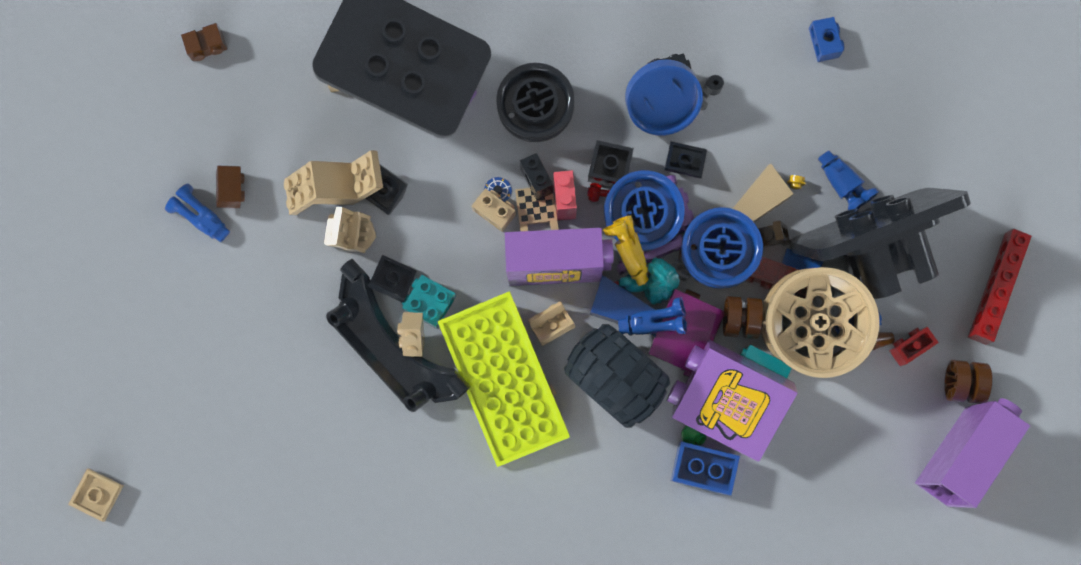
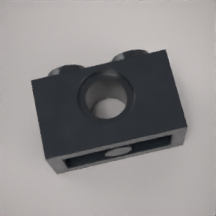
(536, 176)

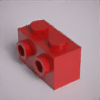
(912, 347)

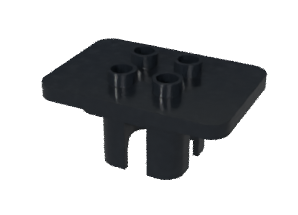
(403, 62)
(884, 238)

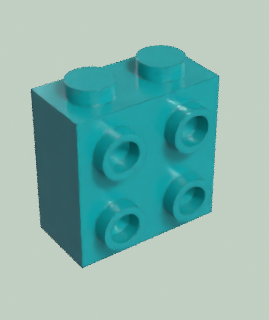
(429, 299)

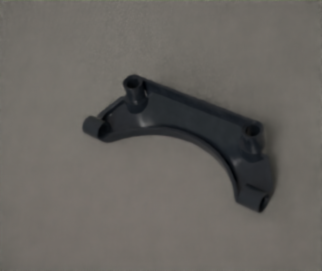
(371, 336)

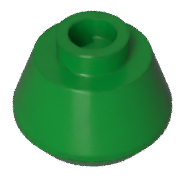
(692, 436)

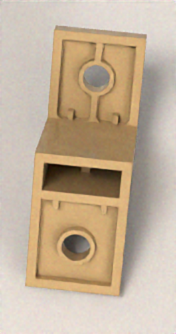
(333, 182)

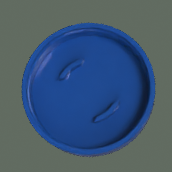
(663, 97)

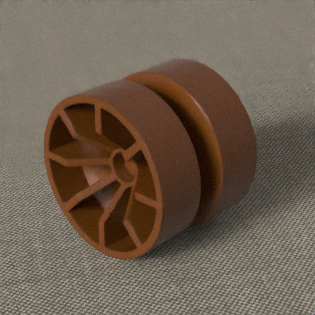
(748, 318)
(968, 381)

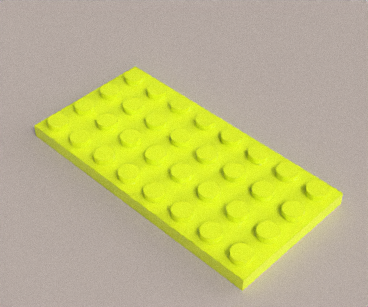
(504, 378)

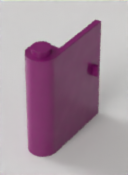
(702, 324)

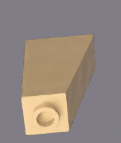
(764, 195)

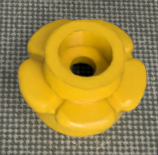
(796, 181)

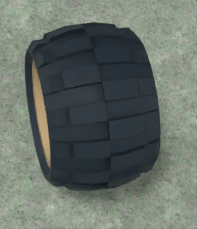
(617, 375)

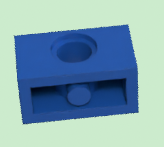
(824, 49)

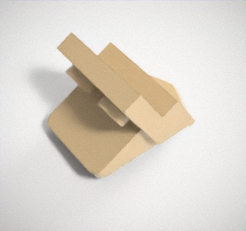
(349, 230)

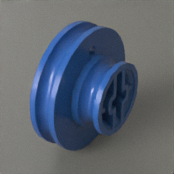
(658, 196)
(735, 235)

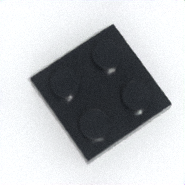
(392, 278)

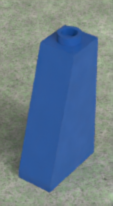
(616, 303)

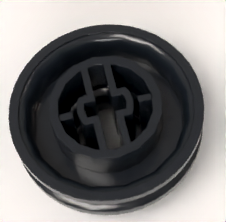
(540, 86)

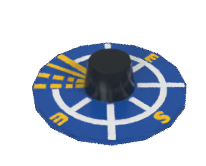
(500, 186)

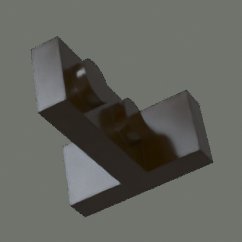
(775, 234)

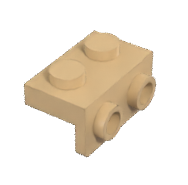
(551, 323)

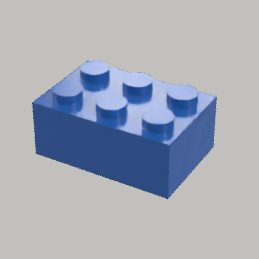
(705, 468)

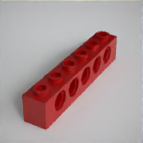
(999, 286)

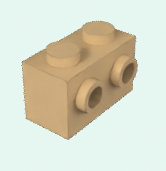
(494, 209)
(412, 334)

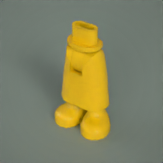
(629, 248)

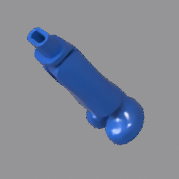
(846, 181)

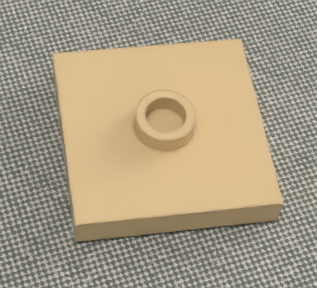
(96, 495)

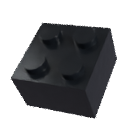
(609, 163)

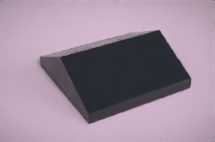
(685, 159)
(391, 193)

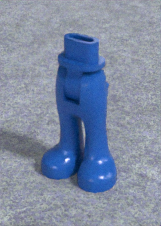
(205, 222)
(644, 322)

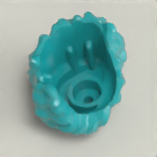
(664, 281)

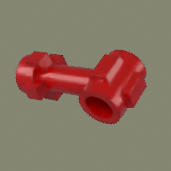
(595, 192)

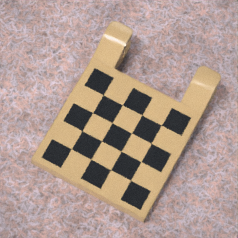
(535, 211)

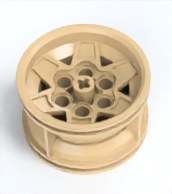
(855, 340)

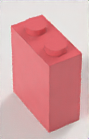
(564, 195)

